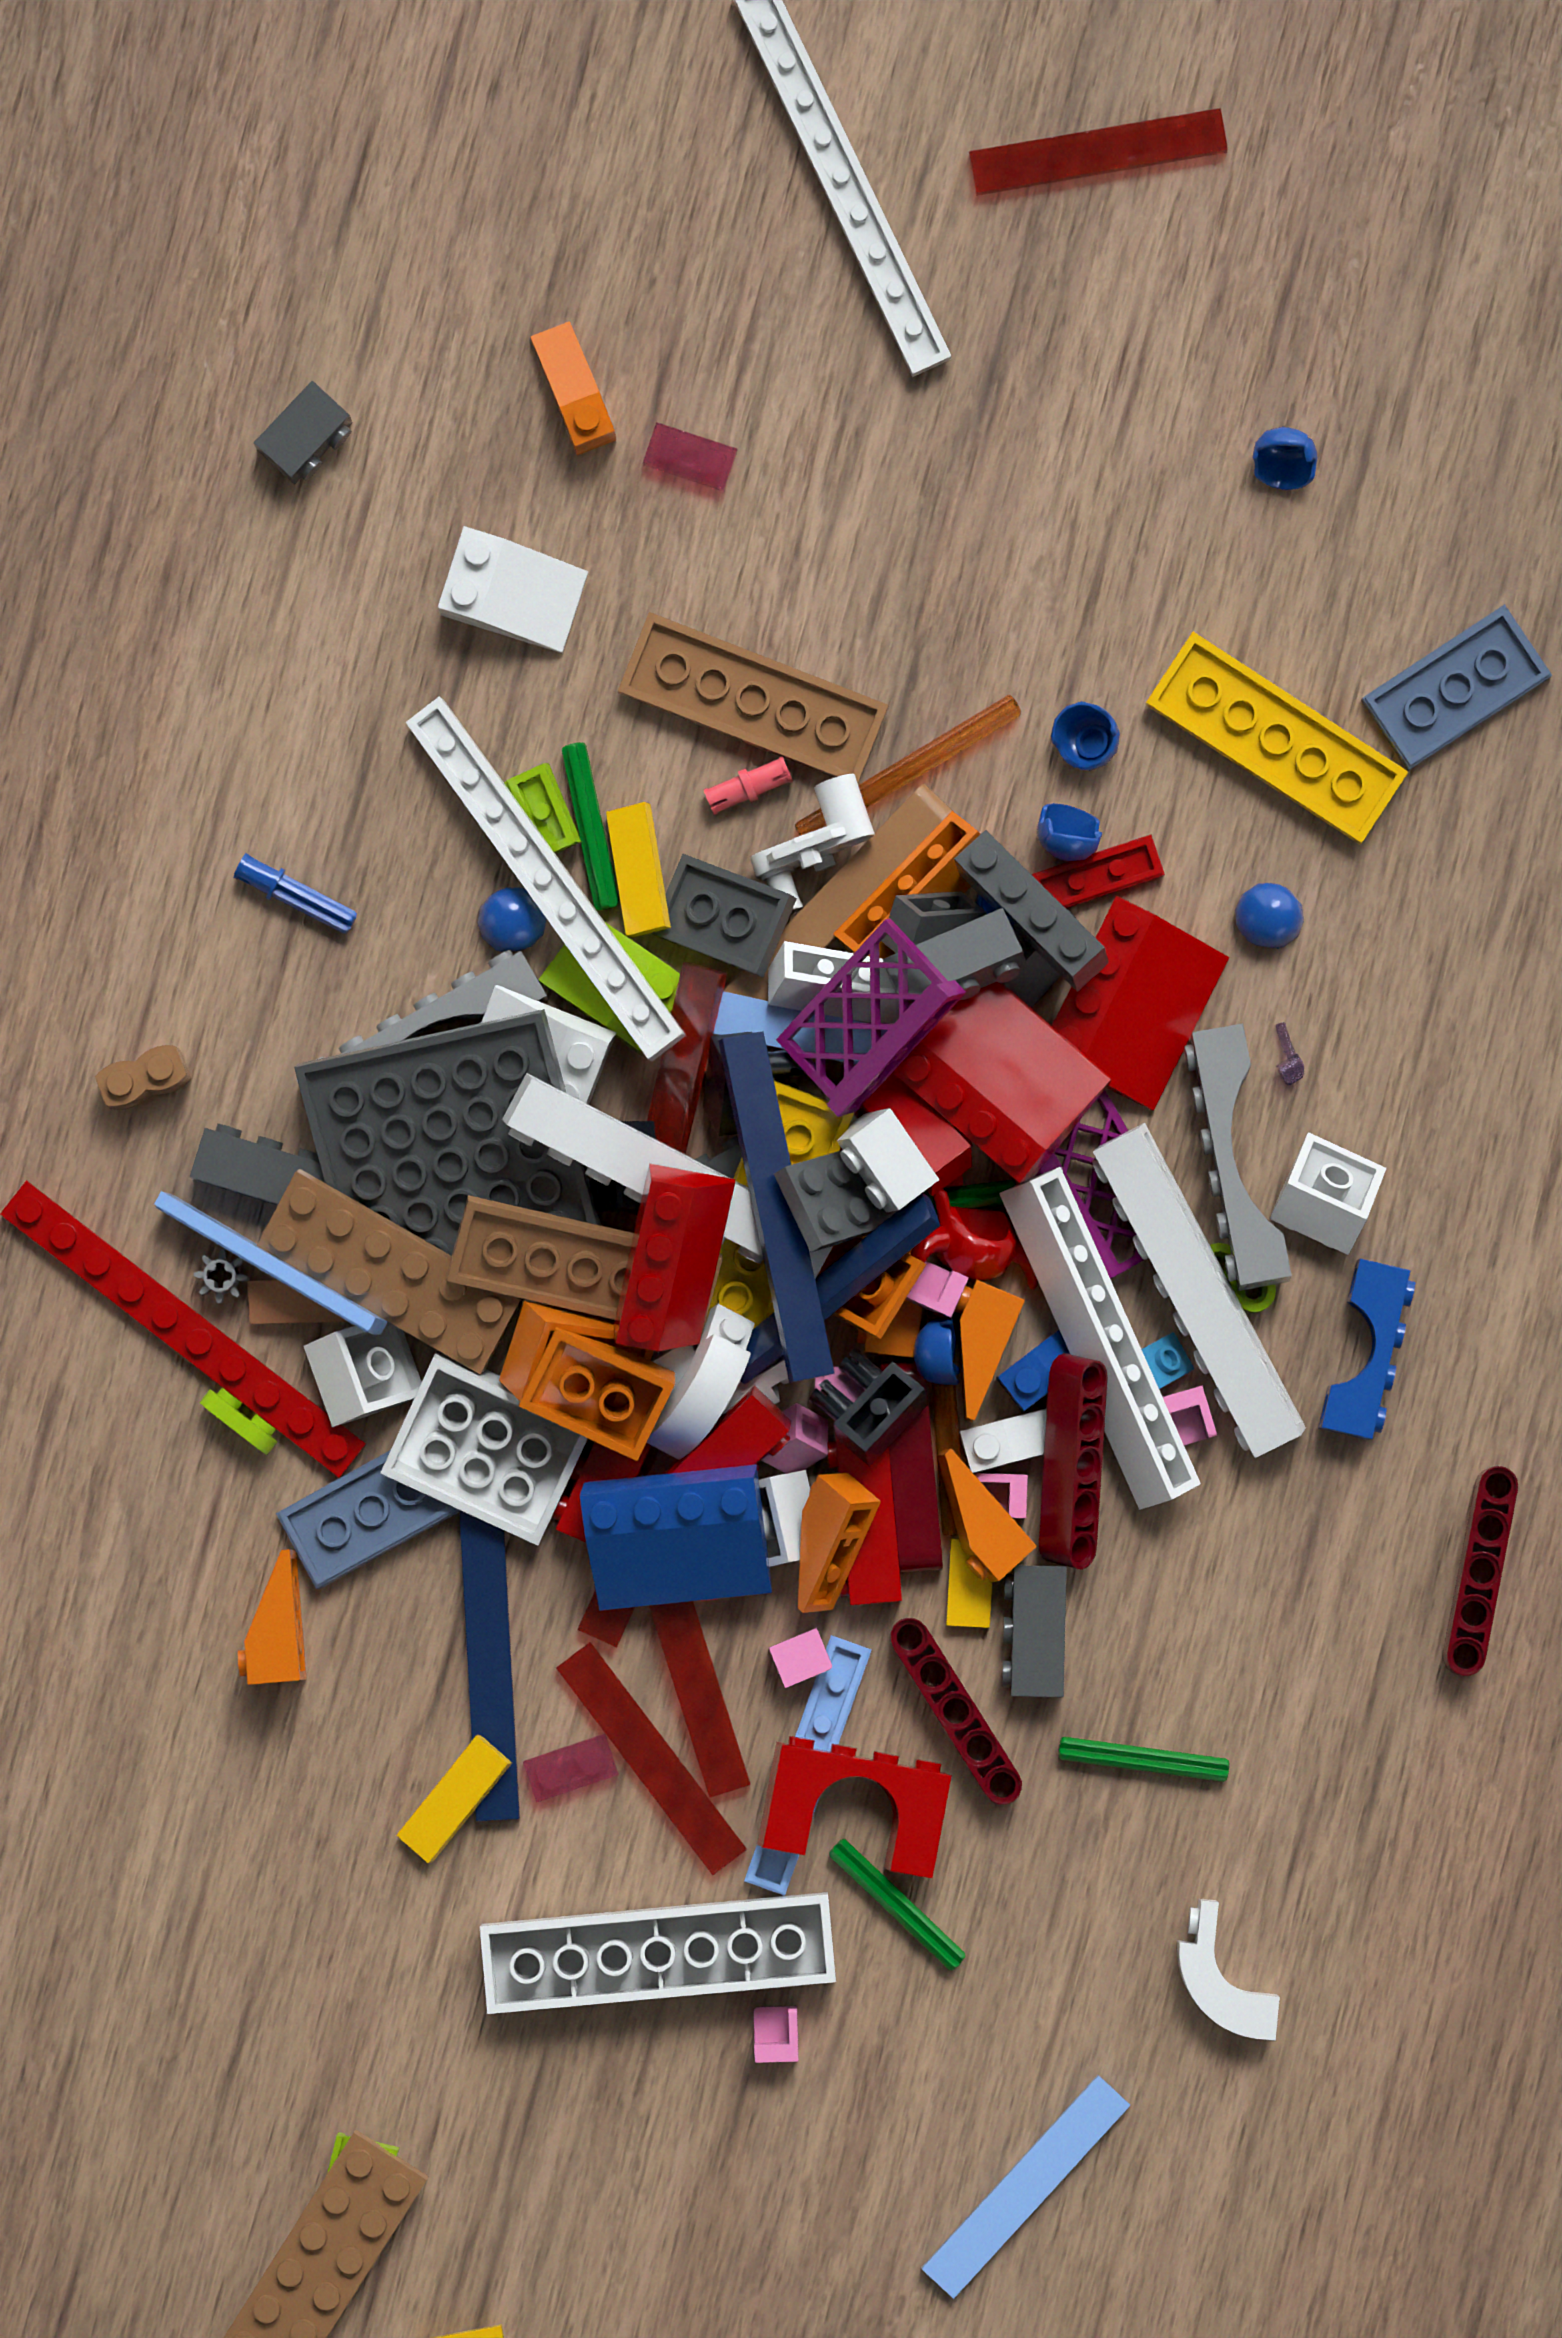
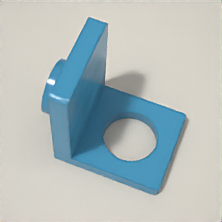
(1167, 1360)

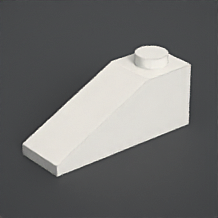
(1004, 1441)

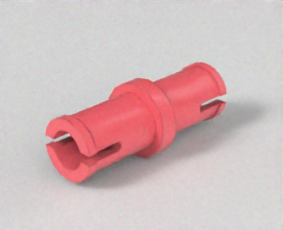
(748, 785)

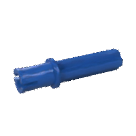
(295, 894)

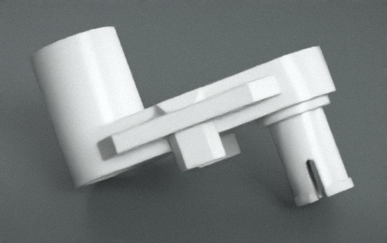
(846, 826)

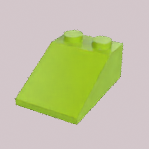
(573, 985)

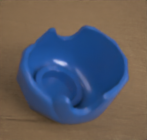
(1285, 458)
(1085, 736)
(1068, 832)
(1269, 915)
(511, 920)
(935, 1352)

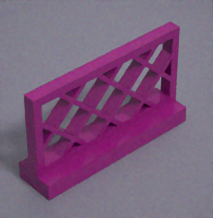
(891, 1048)
(1103, 1245)

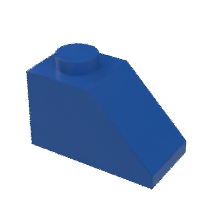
(1029, 1377)

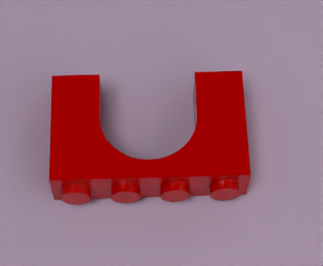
(803, 1773)

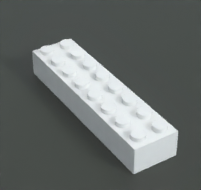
(657, 1953)

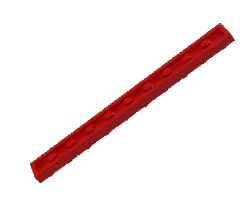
(182, 1328)

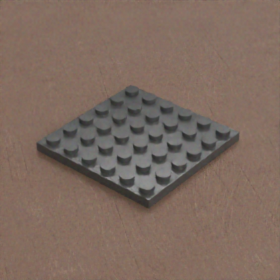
(424, 1128)

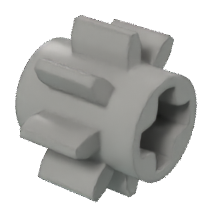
(213, 1267)

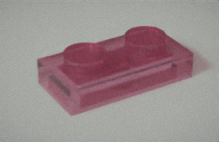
(690, 456)
(570, 1767)

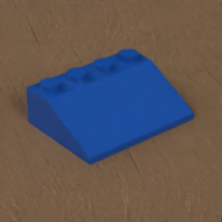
(676, 1537)

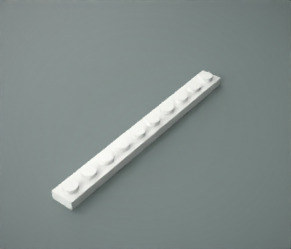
(844, 184)
(546, 879)

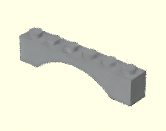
(466, 1000)
(1255, 1244)

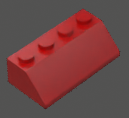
(672, 1258)

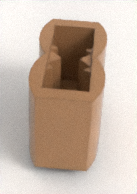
(132, 1082)

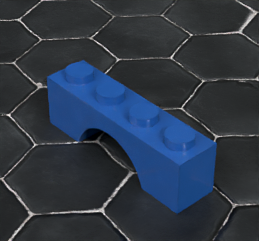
(1378, 1295)

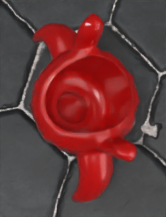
(974, 1242)

